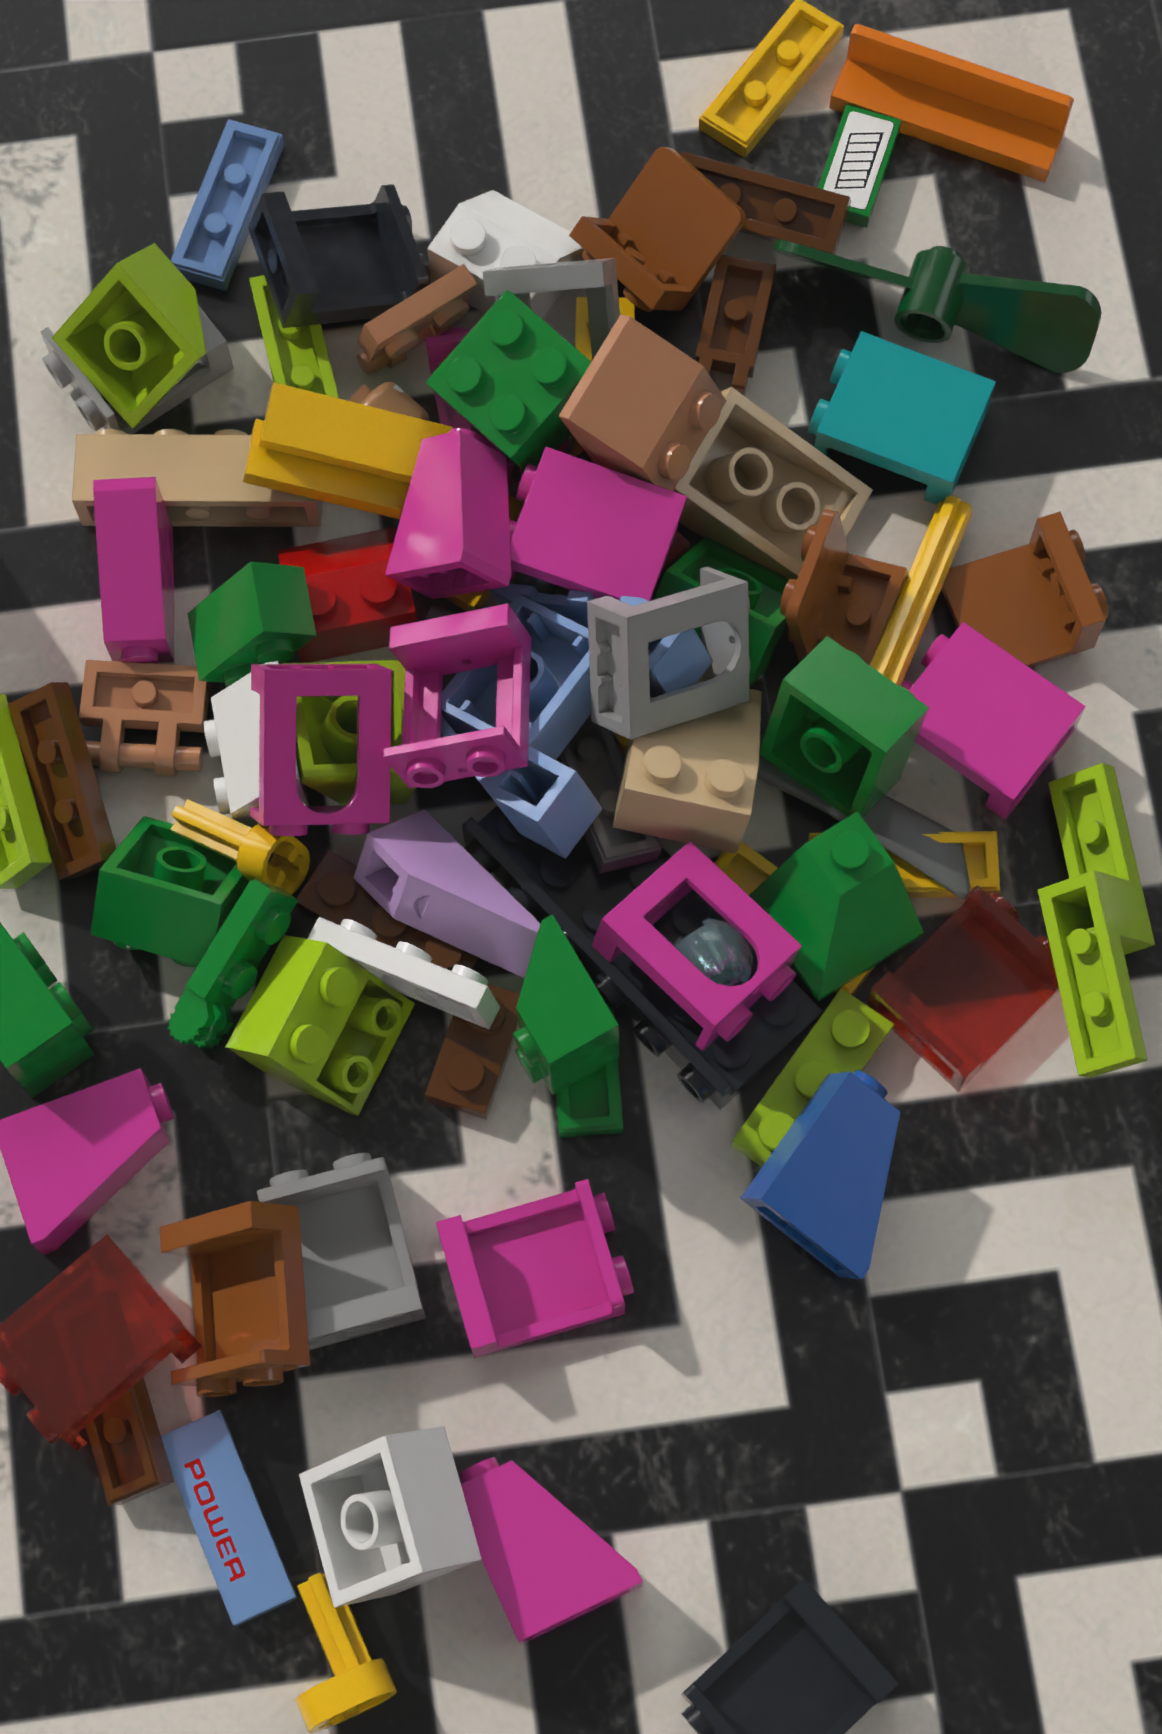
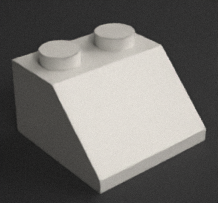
(499, 233)
(236, 739)

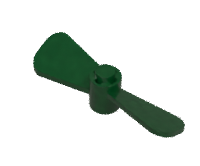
(1030, 318)

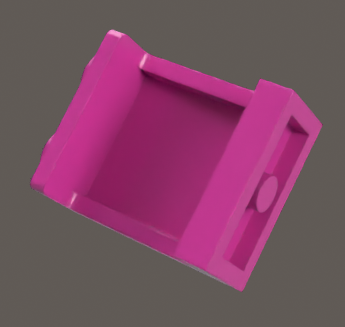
(592, 527)
(991, 716)
(535, 1269)

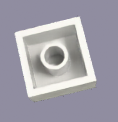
(389, 1516)

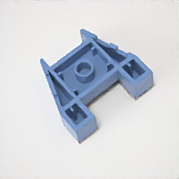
(548, 797)

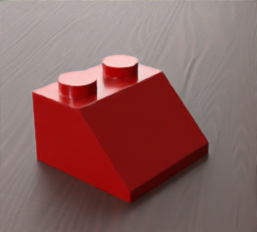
(350, 593)

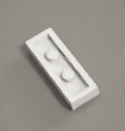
(412, 973)

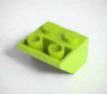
(320, 1023)

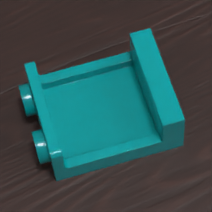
(903, 413)

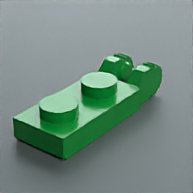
(231, 964)

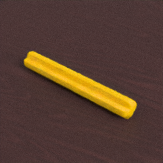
(921, 588)

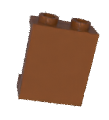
(244, 1295)

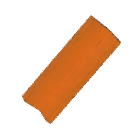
(954, 102)

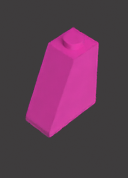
(454, 519)
(135, 569)
(81, 1152)
(539, 1552)

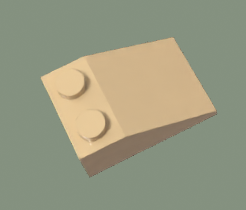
(763, 487)
(694, 778)

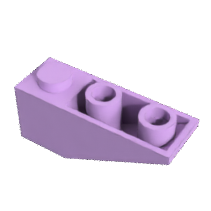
(443, 891)

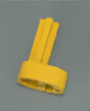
(245, 845)
(357, 1679)

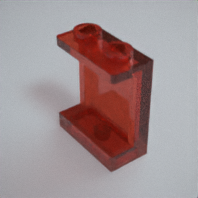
(968, 987)
(88, 1341)

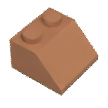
(643, 406)

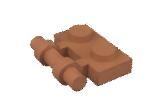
(414, 319)
(148, 698)

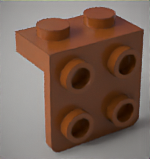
(663, 232)
(839, 593)
(1032, 596)

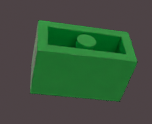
(250, 620)

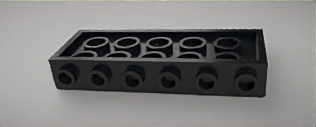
(580, 899)

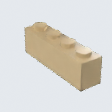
(195, 475)

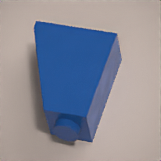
(832, 1173)

